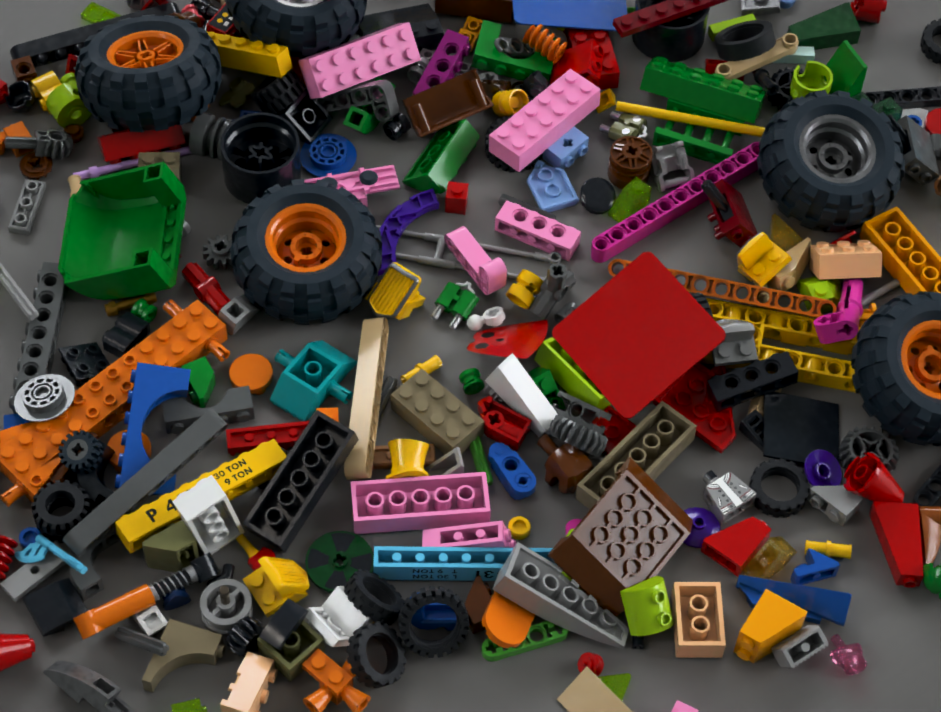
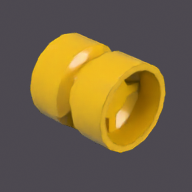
(509, 102)
(523, 291)

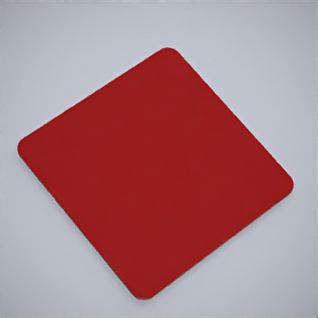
(638, 334)

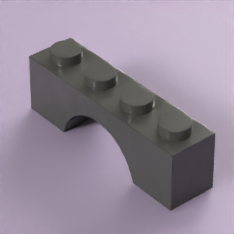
(234, 407)

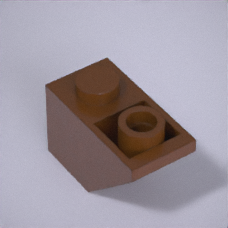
(477, 603)

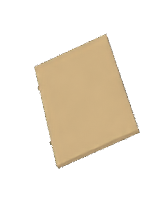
(590, 694)

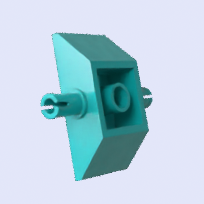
(311, 379)

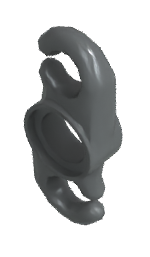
(507, 44)

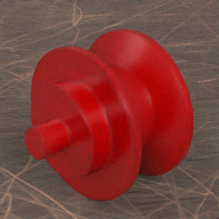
(592, 661)

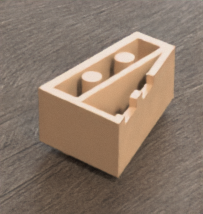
(251, 684)

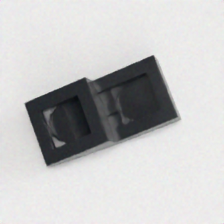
(283, 623)

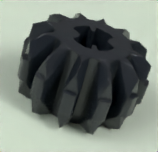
(244, 636)

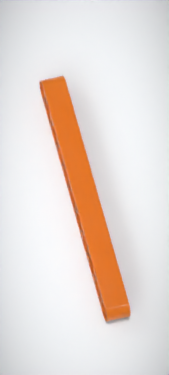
(753, 293)

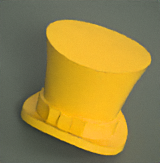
(407, 458)

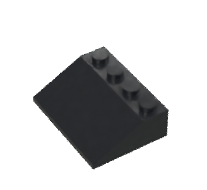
(423, 22)

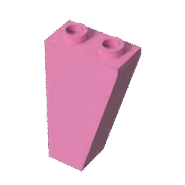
(471, 535)

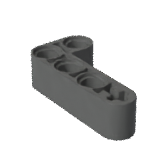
(373, 96)

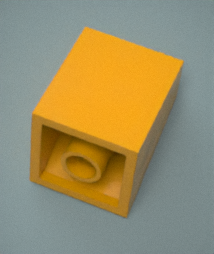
(767, 626)

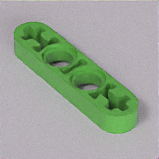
(528, 644)

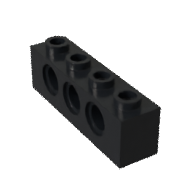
(746, 390)

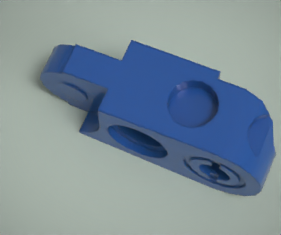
(501, 459)

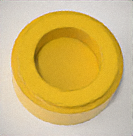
(519, 527)

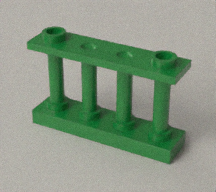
(695, 147)

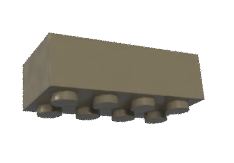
(436, 413)

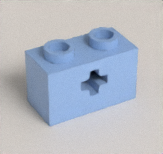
(567, 149)

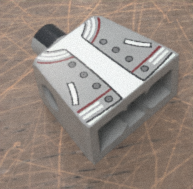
(727, 496)

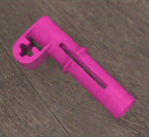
(845, 322)

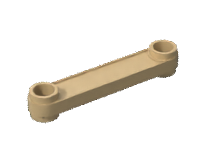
(734, 69)

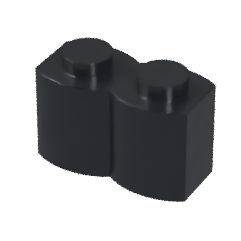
(126, 334)

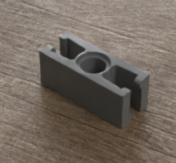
(588, 412)

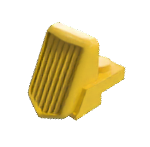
(277, 582)

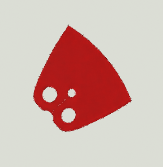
(519, 339)

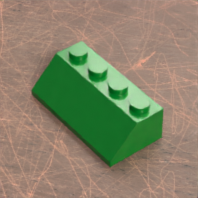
(442, 157)

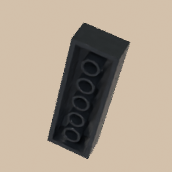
(300, 481)

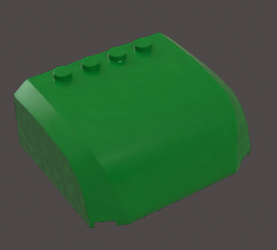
(124, 233)

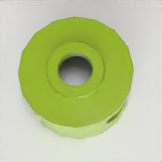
(811, 79)
(67, 106)

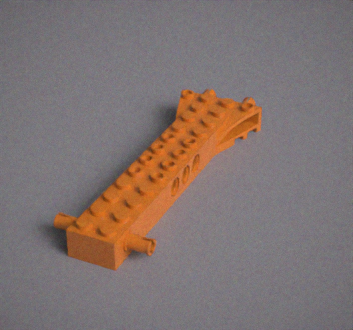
(31, 449)

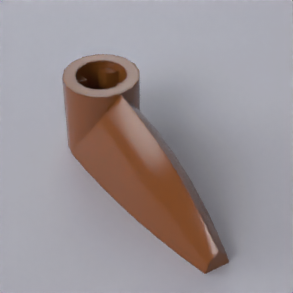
(930, 532)

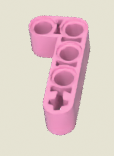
(486, 273)

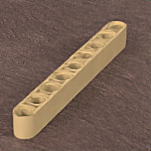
(367, 397)

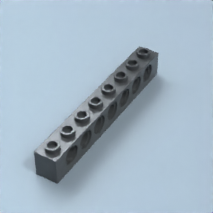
(54, 292)

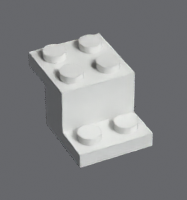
(337, 618)

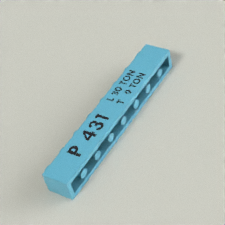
(442, 562)

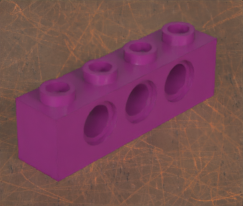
(451, 43)

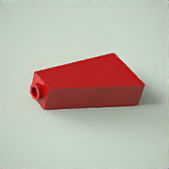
(900, 539)

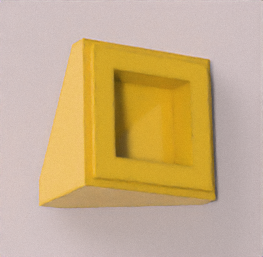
(607, 100)

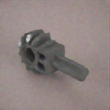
(45, 143)

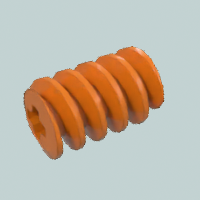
(544, 43)

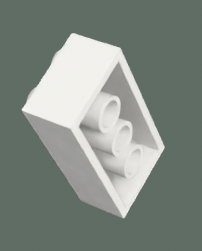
(208, 515)

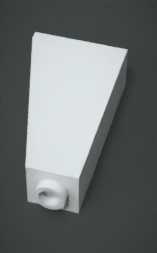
(522, 394)

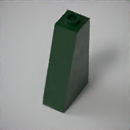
(828, 28)

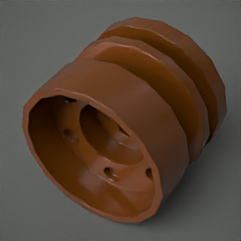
(629, 159)

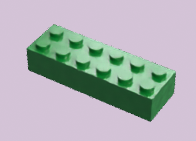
(703, 89)

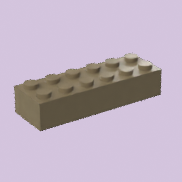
(650, 444)

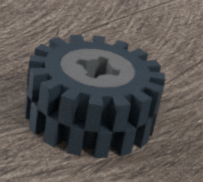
(82, 460)

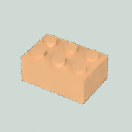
(845, 260)
(698, 620)

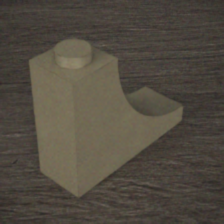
(186, 646)

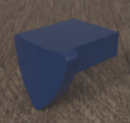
(176, 599)

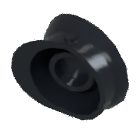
(597, 195)

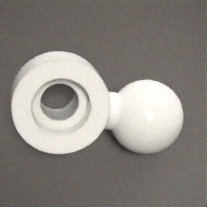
(491, 317)

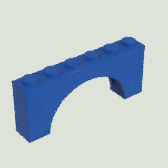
(151, 387)

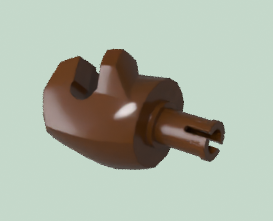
(565, 465)

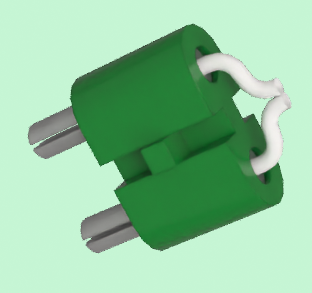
(457, 302)

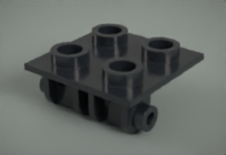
(83, 361)

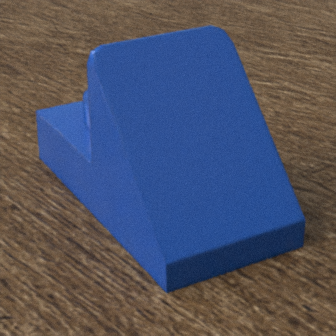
(816, 569)

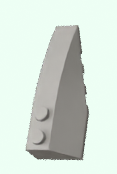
(546, 592)

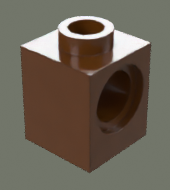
(23, 69)

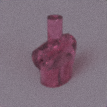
(848, 656)

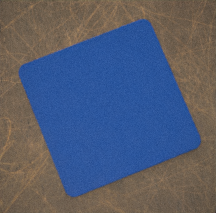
(569, 13)

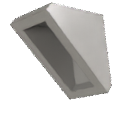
(448, 464)

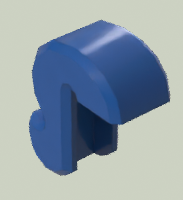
(434, 616)

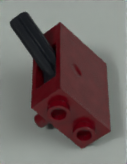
(729, 212)

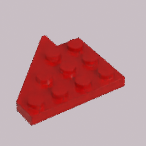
(691, 400)

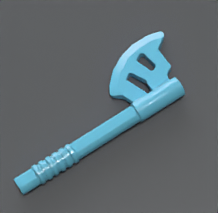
(44, 545)

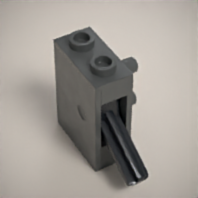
(917, 150)

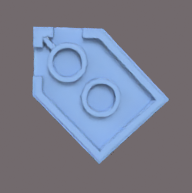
(551, 187)

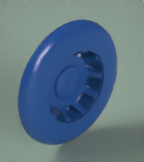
(328, 150)

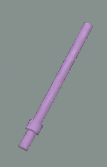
(95, 171)

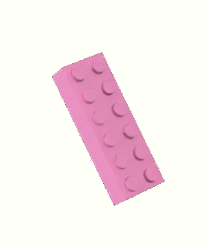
(359, 60)
(544, 120)
(419, 502)

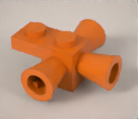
(334, 683)

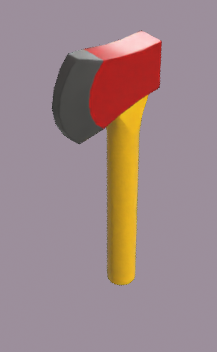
(254, 554)

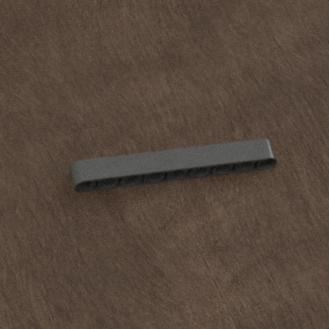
(145, 482)

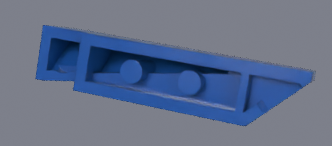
(817, 601)

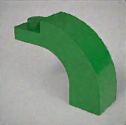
(363, 118)

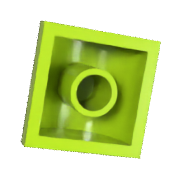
(647, 607)

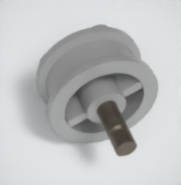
(224, 605)

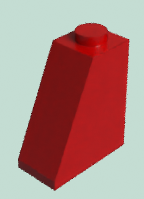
(737, 544)

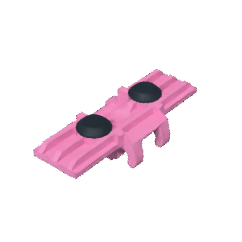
(363, 181)

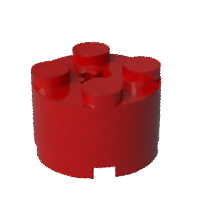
(868, 10)

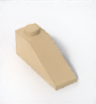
(790, 274)

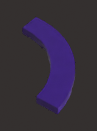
(398, 221)

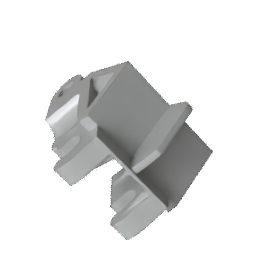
(667, 159)

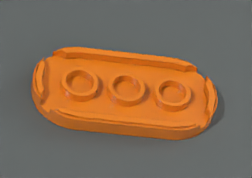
(506, 621)

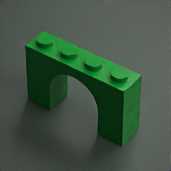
(490, 59)

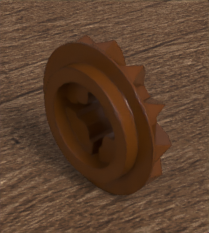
(30, 160)

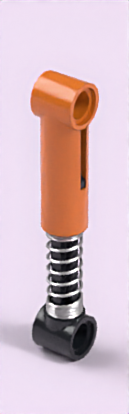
(143, 597)

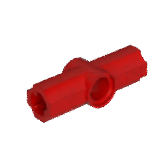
(205, 287)

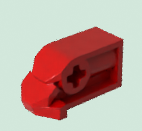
(508, 425)

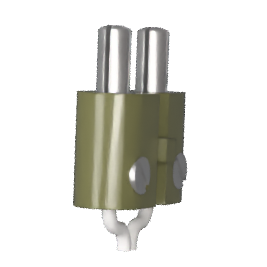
(627, 126)

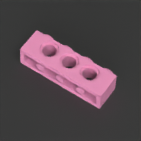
(537, 230)

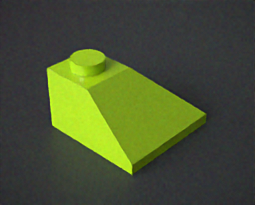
(824, 288)

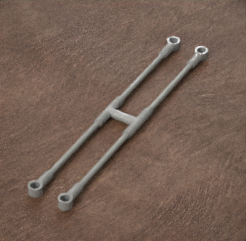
(439, 262)

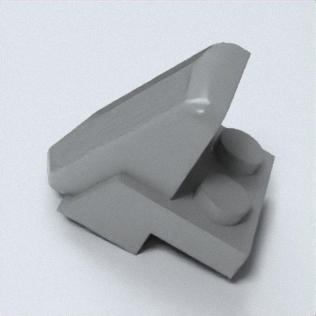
(738, 344)

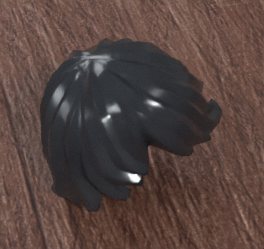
(534, 84)

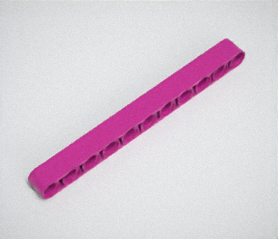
(672, 205)

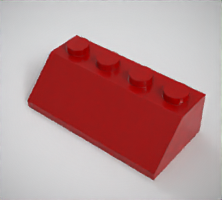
(129, 144)

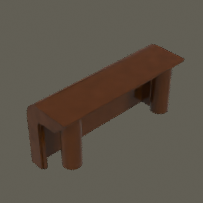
(481, 9)
(446, 103)

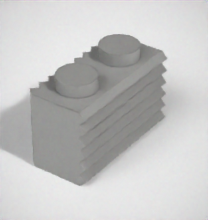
(800, 646)

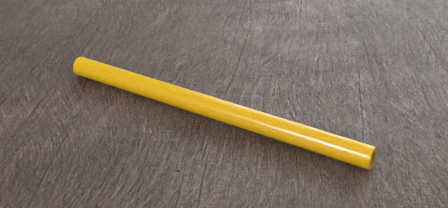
(690, 119)

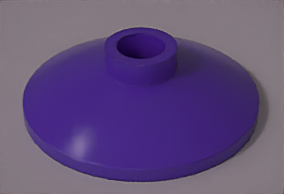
(822, 469)
(698, 533)

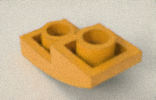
(472, 30)

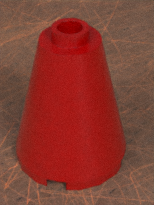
(872, 480)
(15, 649)

